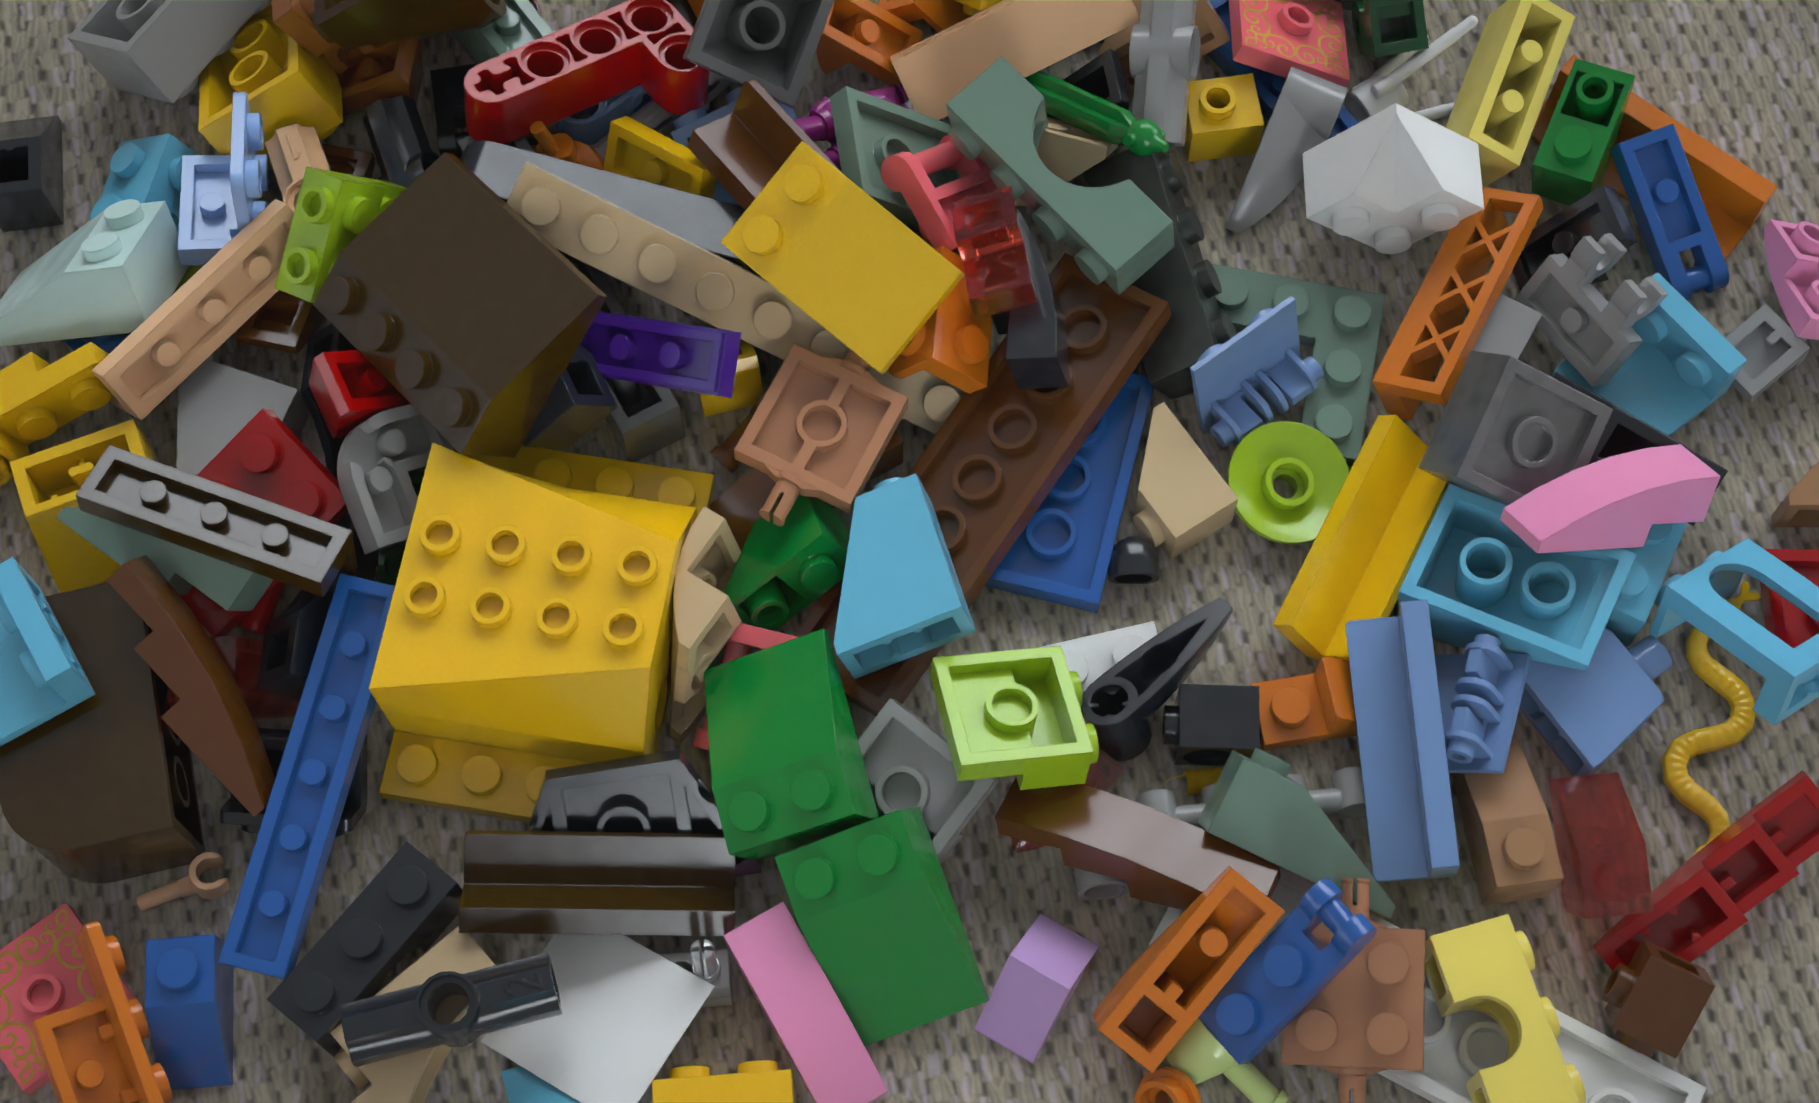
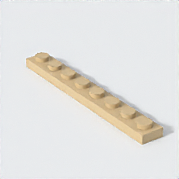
(698, 282)

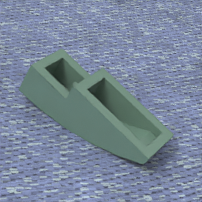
(183, 568)

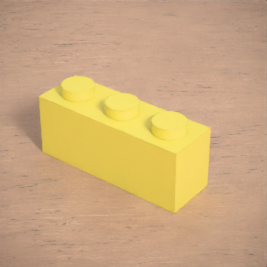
(1509, 81)

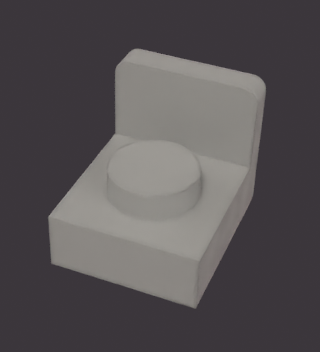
(1769, 349)

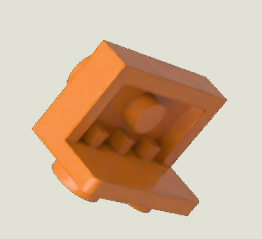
(951, 341)

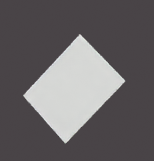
(617, 1021)

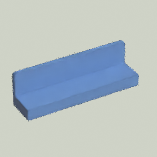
(1402, 746)

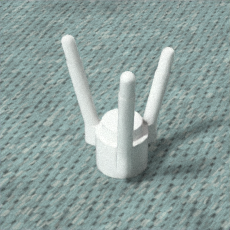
(1386, 85)

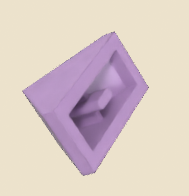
(1035, 987)

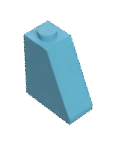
(897, 581)

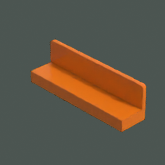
(1728, 188)

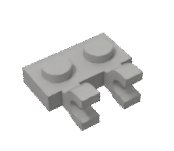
(1578, 319)

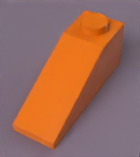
(1185, 968)

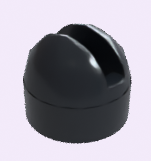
(1133, 562)

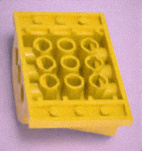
(530, 623)

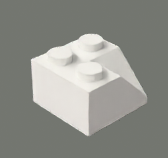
(1393, 180)

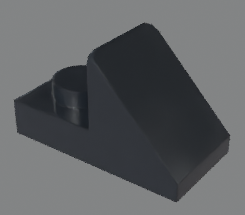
(1591, 215)

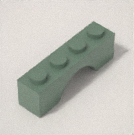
(1109, 228)

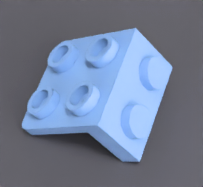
(223, 190)

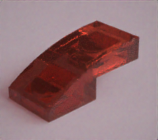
(993, 252)

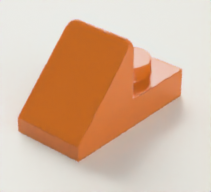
(865, 37)
(1307, 706)

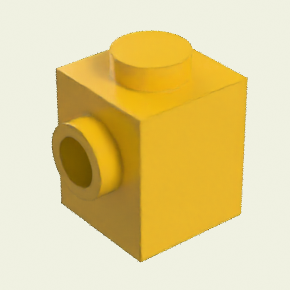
(1223, 118)

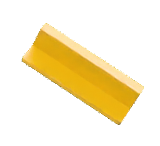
(1363, 542)

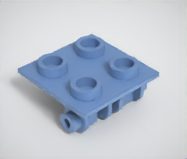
(1249, 366)
(1480, 704)

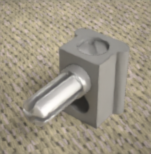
(710, 966)

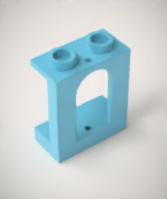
(1700, 600)

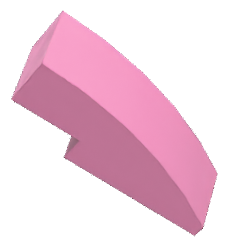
(1614, 501)
(804, 1009)

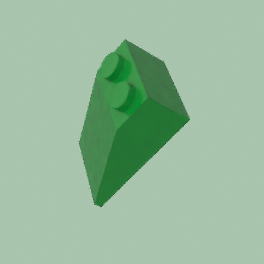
(784, 749)
(883, 924)

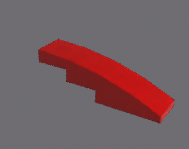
(1724, 878)

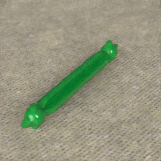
(1098, 116)

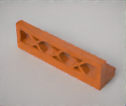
(1445, 295)

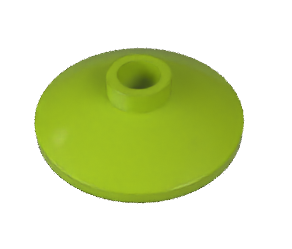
(1300, 458)

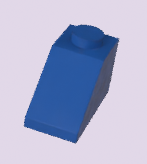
(190, 1010)

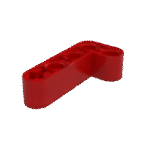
(585, 66)

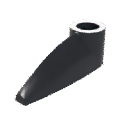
(1147, 678)

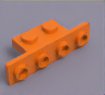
(97, 1046)

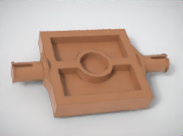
(820, 431)
(1369, 1012)

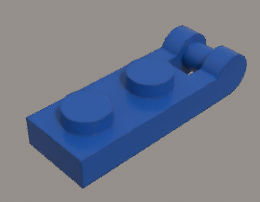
(1670, 211)
(1286, 972)

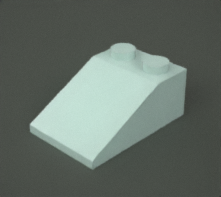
(97, 278)

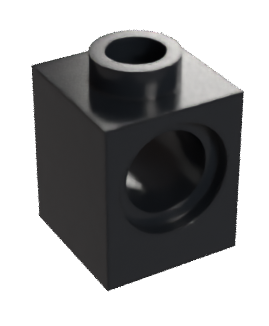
(1212, 723)

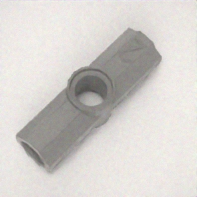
(1163, 62)

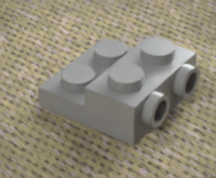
(914, 768)

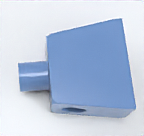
(1595, 710)

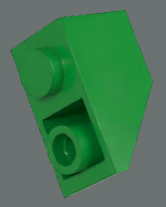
(1581, 132)
(788, 564)

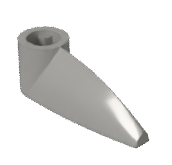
(1298, 123)

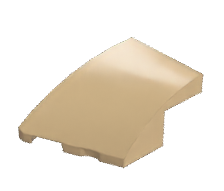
(701, 616)

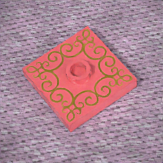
(1291, 33)
(40, 977)

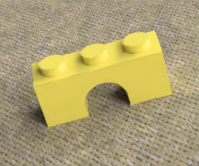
(1489, 972)

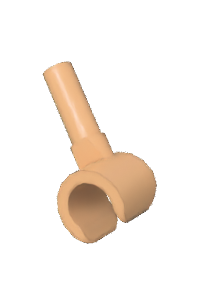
(188, 884)

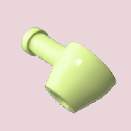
(1204, 1057)

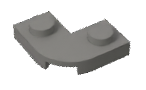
(376, 471)

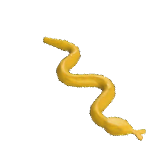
(1713, 737)

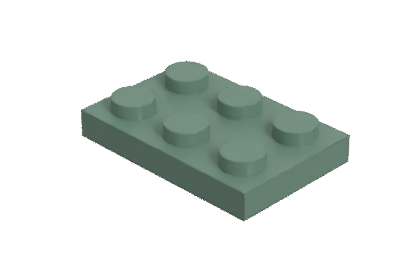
(872, 131)

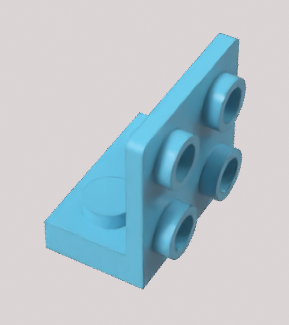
(1675, 368)
(36, 661)

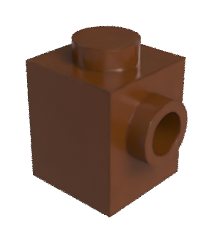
(1656, 999)

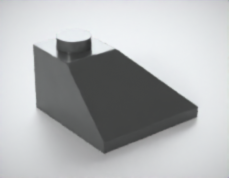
(760, 41)

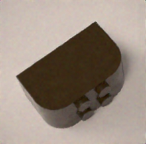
(107, 781)

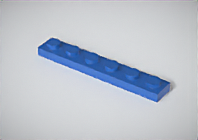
(310, 785)

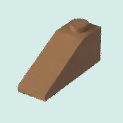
(1508, 832)

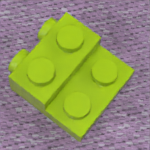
(326, 219)
(1015, 717)

